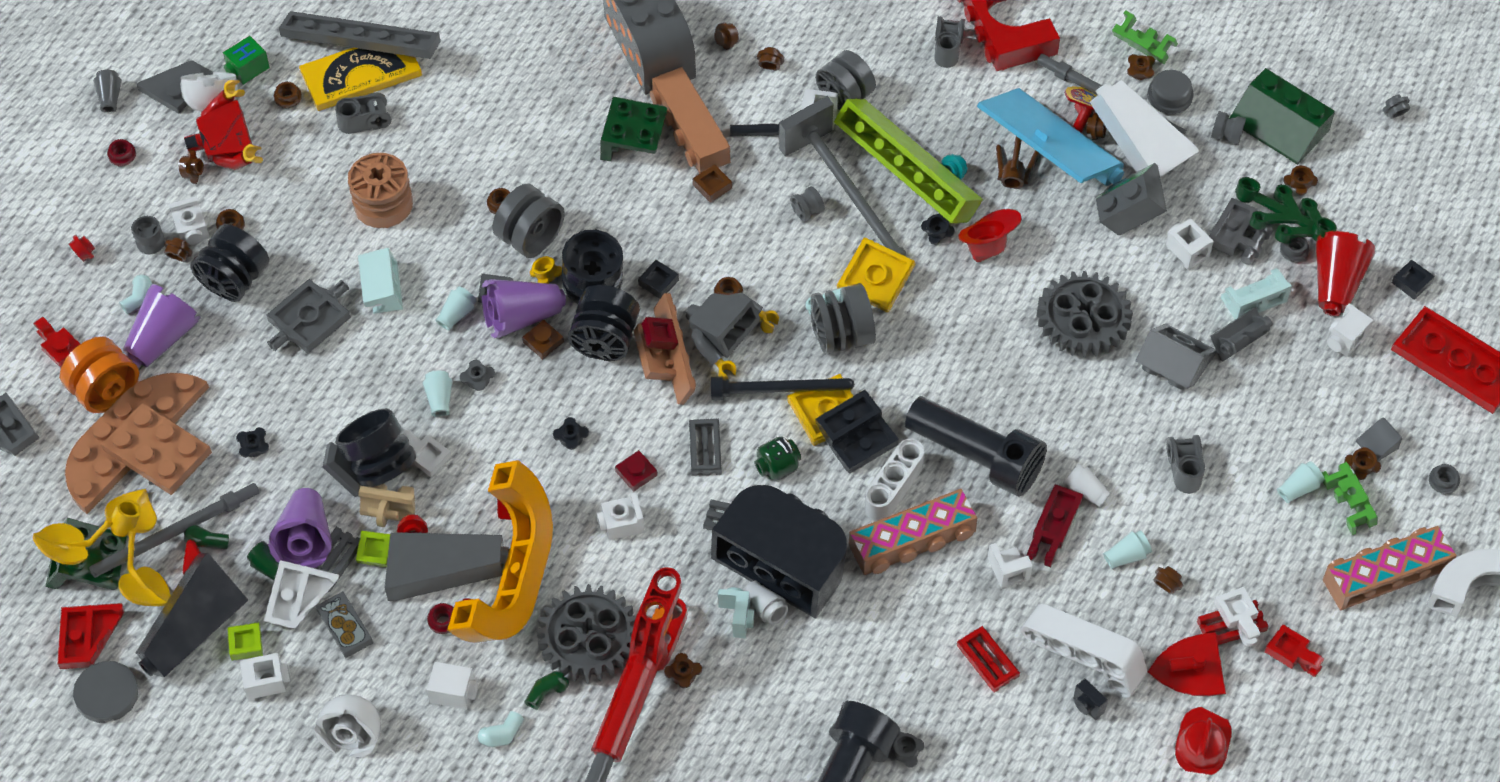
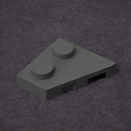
(166, 85)
(14, 428)

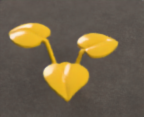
(126, 517)

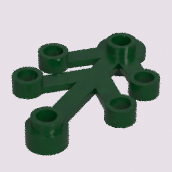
(1289, 213)

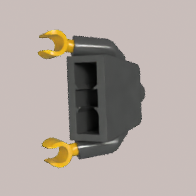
(723, 324)

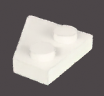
(296, 593)

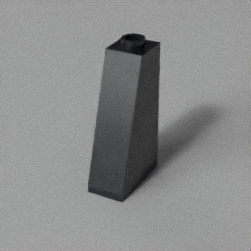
(192, 613)

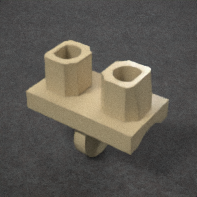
(386, 504)

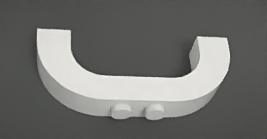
(1461, 576)

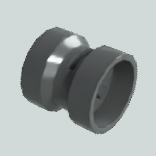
(1230, 128)
(148, 234)

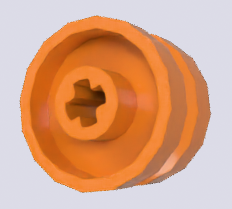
(98, 374)

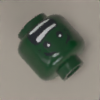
(777, 458)

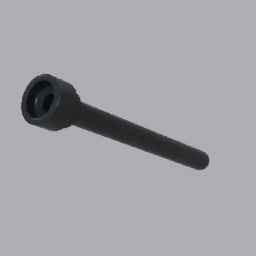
(723, 387)

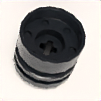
(591, 260)
(230, 262)
(604, 323)
(376, 447)

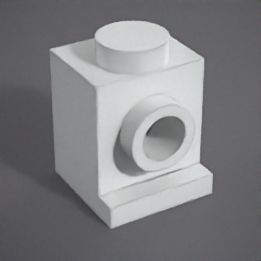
(189, 220)
(1189, 243)
(1349, 330)
(621, 517)
(256, 673)

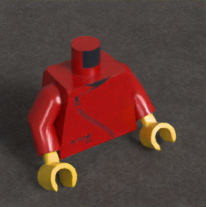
(224, 131)

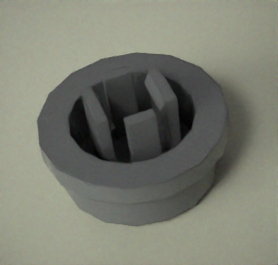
(1170, 92)

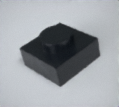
(658, 279)
(1413, 279)
(1089, 699)

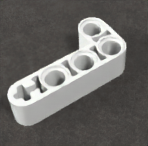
(1089, 645)

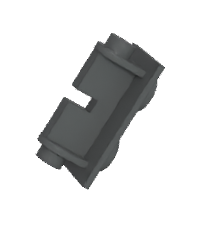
(1240, 333)

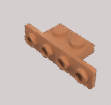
(666, 363)

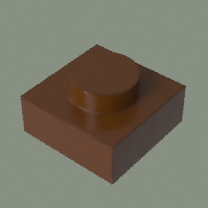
(712, 183)
(543, 339)

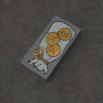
(344, 624)

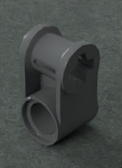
(948, 41)
(360, 114)
(1185, 459)

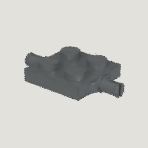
(308, 316)

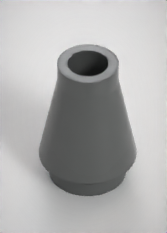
(107, 88)

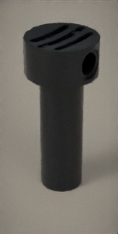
(1011, 459)
(861, 737)

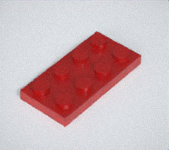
(1452, 357)

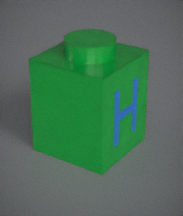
(246, 60)

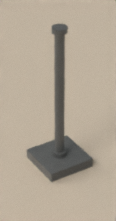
(808, 127)

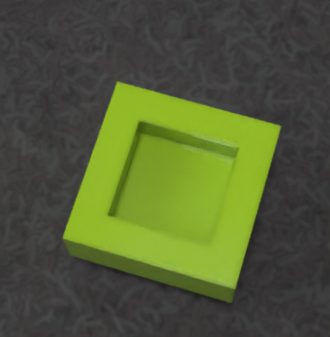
(373, 548)
(245, 641)

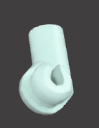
(140, 287)

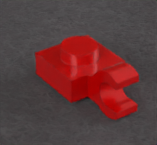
(57, 344)
(1291, 648)

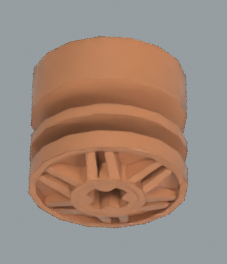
(380, 190)

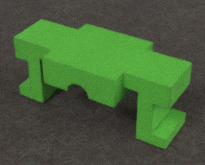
(1142, 41)
(1352, 492)

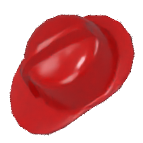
(989, 234)
(1203, 741)

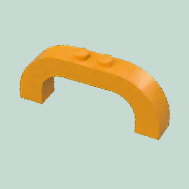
(526, 560)

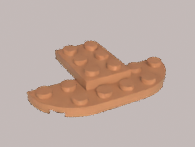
(139, 436)

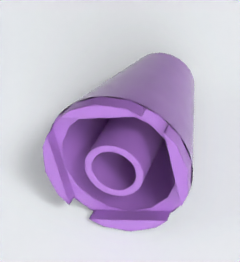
(519, 304)
(158, 326)
(302, 531)

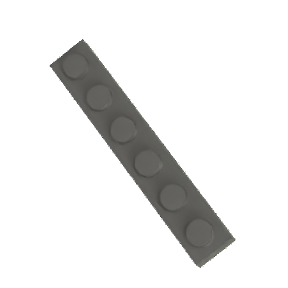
(360, 34)

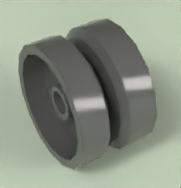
(528, 220)

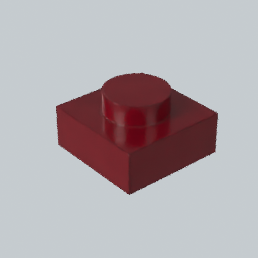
(659, 333)
(636, 470)

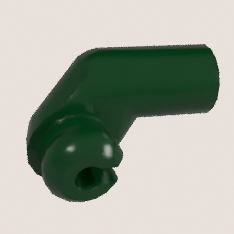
(205, 538)
(543, 685)

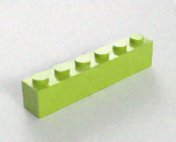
(908, 161)

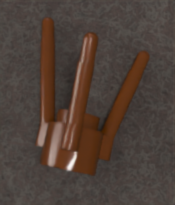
(1014, 173)

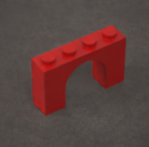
(1006, 44)

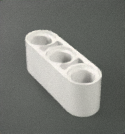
(895, 468)

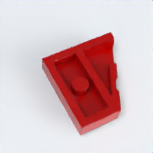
(85, 633)

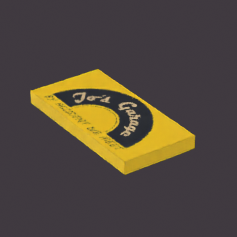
(355, 74)

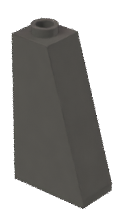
(440, 561)

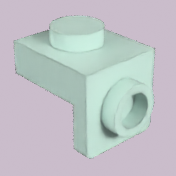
(743, 616)

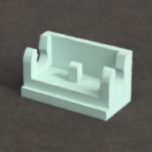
(380, 281)
(1261, 294)

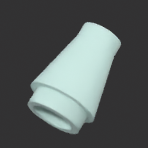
(456, 307)
(438, 392)
(1302, 481)
(1128, 550)

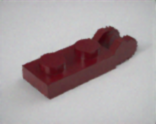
(1055, 522)

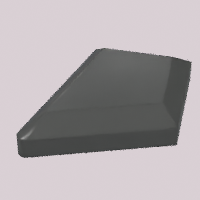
(340, 469)

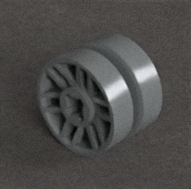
(847, 76)

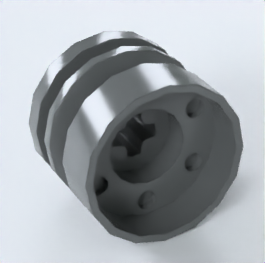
(848, 317)

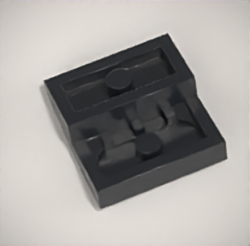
(856, 431)

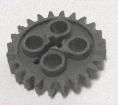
(1084, 313)
(579, 657)

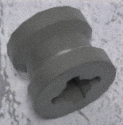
(807, 203)

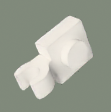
(429, 453)
(1239, 611)

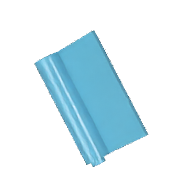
(1053, 137)

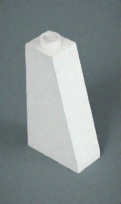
(1140, 129)

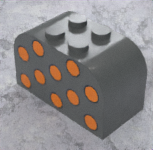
(651, 37)

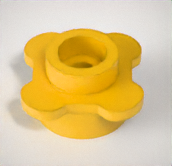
(545, 269)

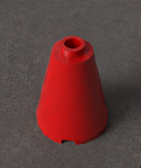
(1340, 269)

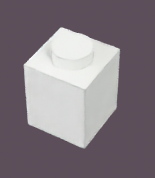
(451, 685)

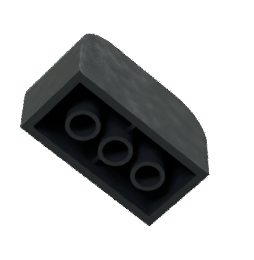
(781, 546)

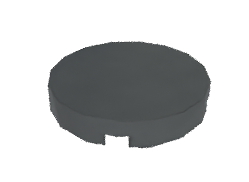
(105, 691)

